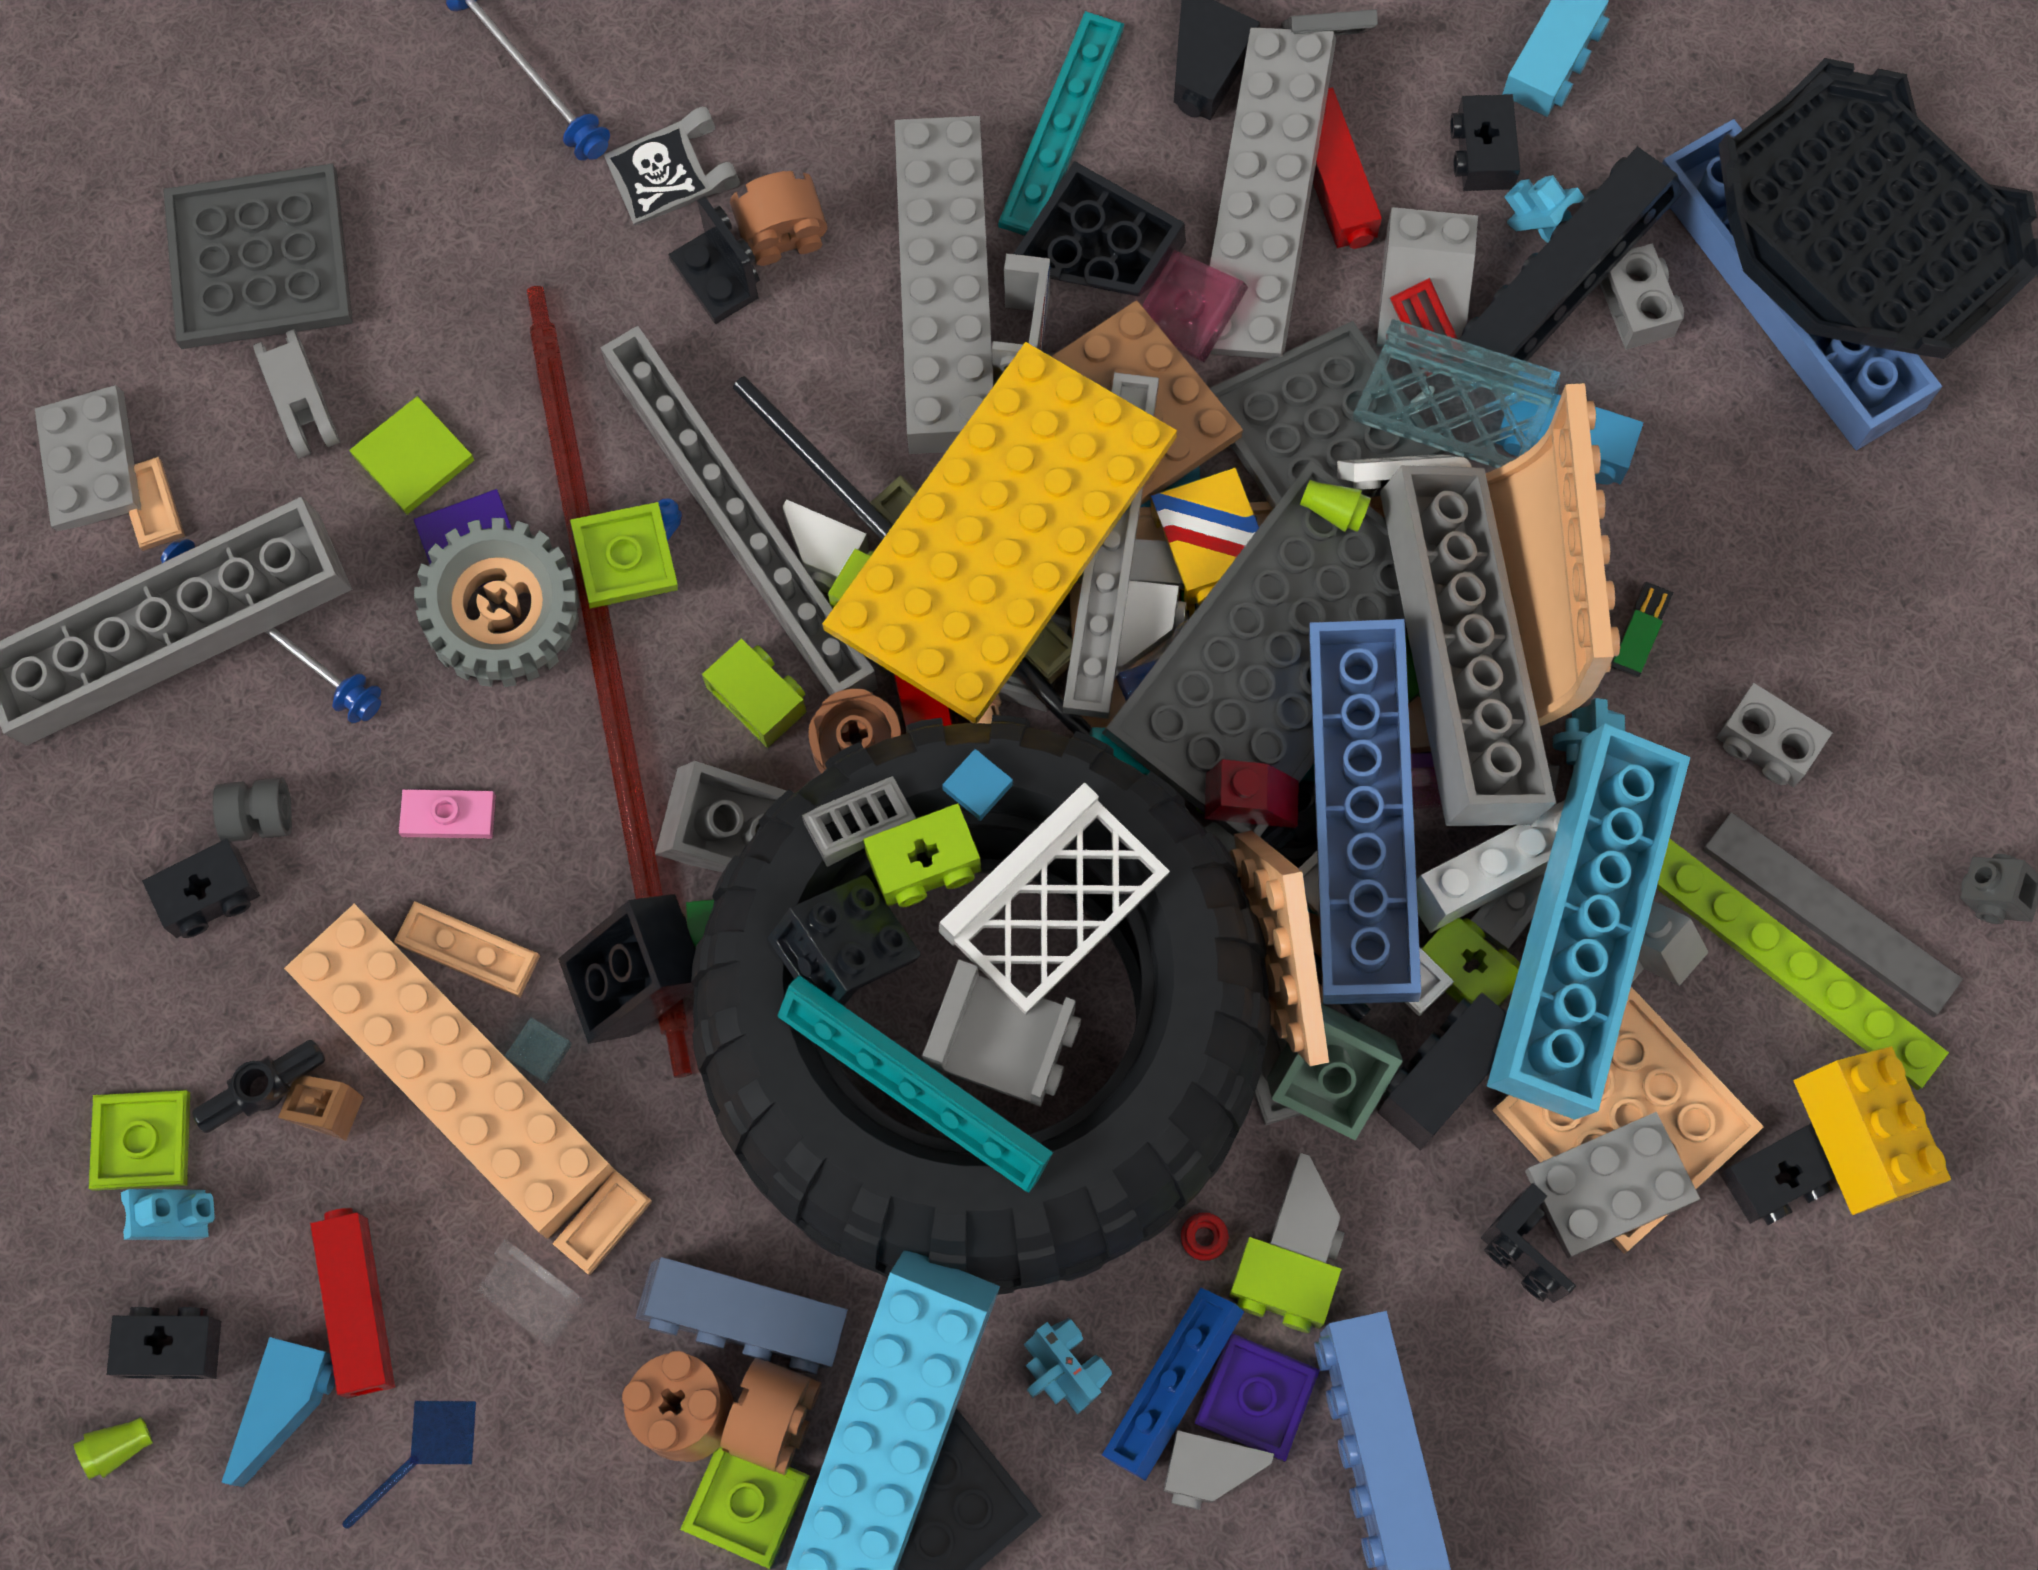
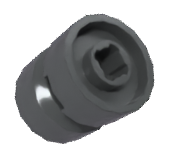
(247, 810)

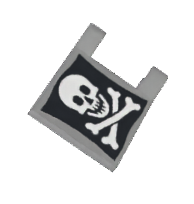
(663, 170)

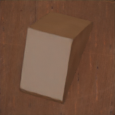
(322, 1106)

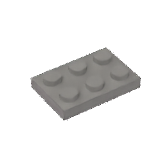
(87, 458)
(1612, 1185)

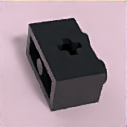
(1495, 162)
(177, 889)
(1755, 1183)
(135, 1340)

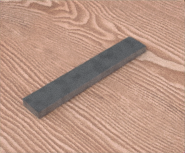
(1833, 915)

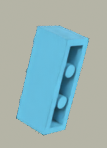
(1555, 52)

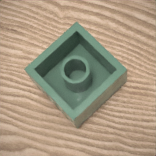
(1348, 1086)

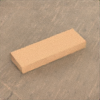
(467, 949)

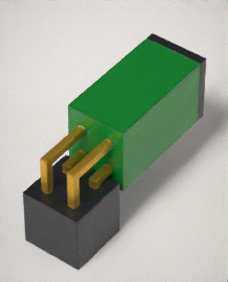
(1642, 629)

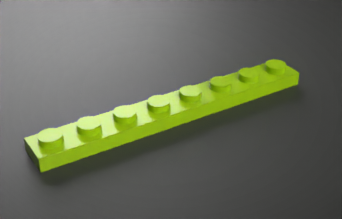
(1796, 964)

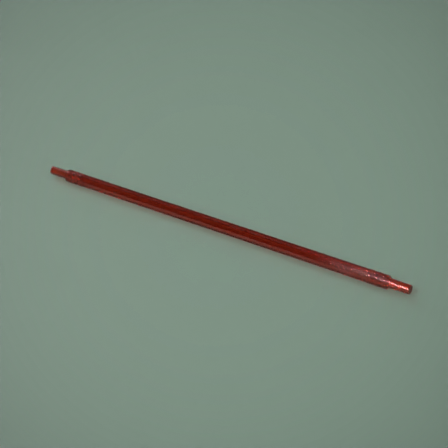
(602, 648)

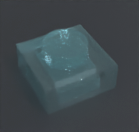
(538, 1050)

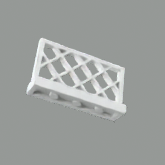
(1022, 867)

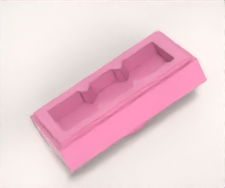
(447, 814)

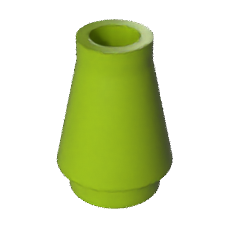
(1337, 504)
(110, 1447)

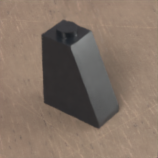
(1208, 54)

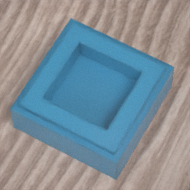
(977, 784)

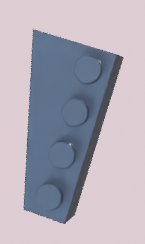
(741, 1314)

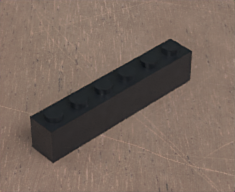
(1576, 257)

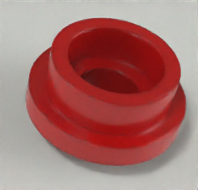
(1212, 1223)

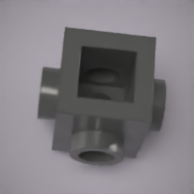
(2001, 889)

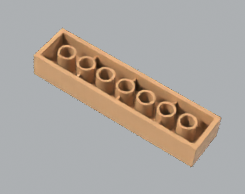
(450, 1071)

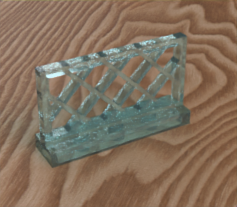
(1461, 362)

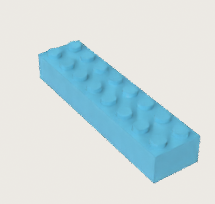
(1589, 923)
(894, 1417)

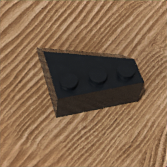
(1102, 235)

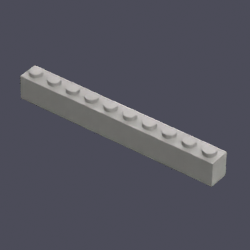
(734, 512)

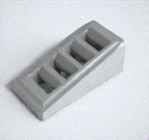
(833, 811)

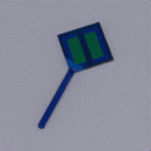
(439, 1436)

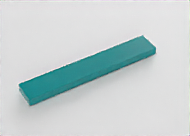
(1062, 121)
(914, 1084)

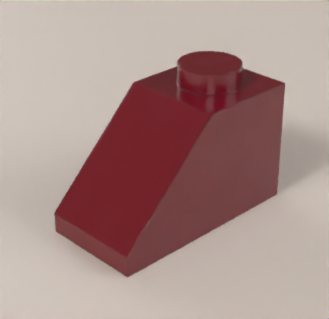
(1251, 794)

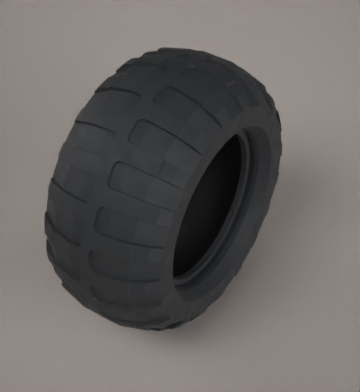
(1116, 1162)

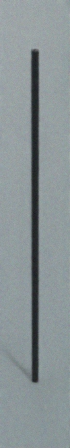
(881, 527)

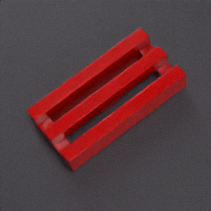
(1411, 293)

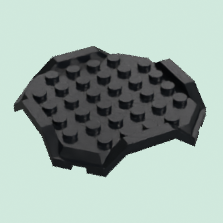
(1871, 218)

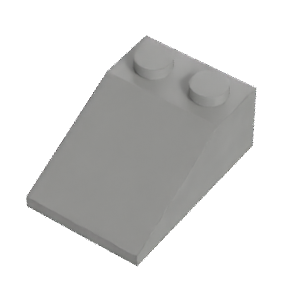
(1425, 247)
(712, 815)

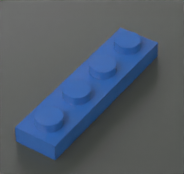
(1173, 1383)

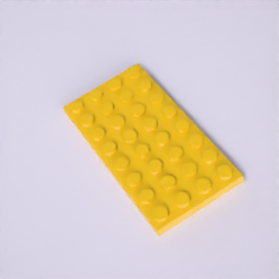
(1000, 532)

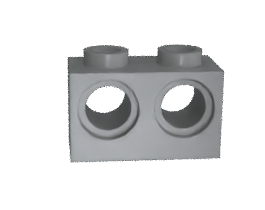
(1630, 298)
(1778, 726)

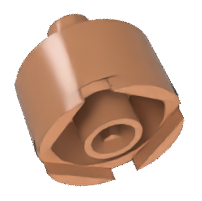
(779, 216)
(846, 714)
(652, 1403)
(770, 1416)

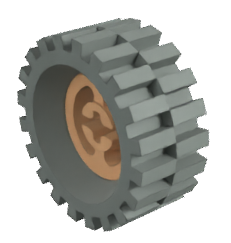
(526, 566)

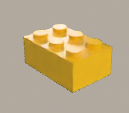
(1872, 1129)

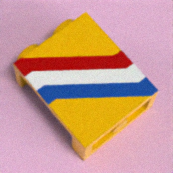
(1204, 529)

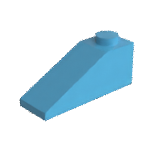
(282, 1397)

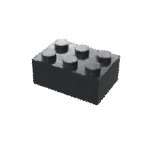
(630, 968)
(1444, 1071)

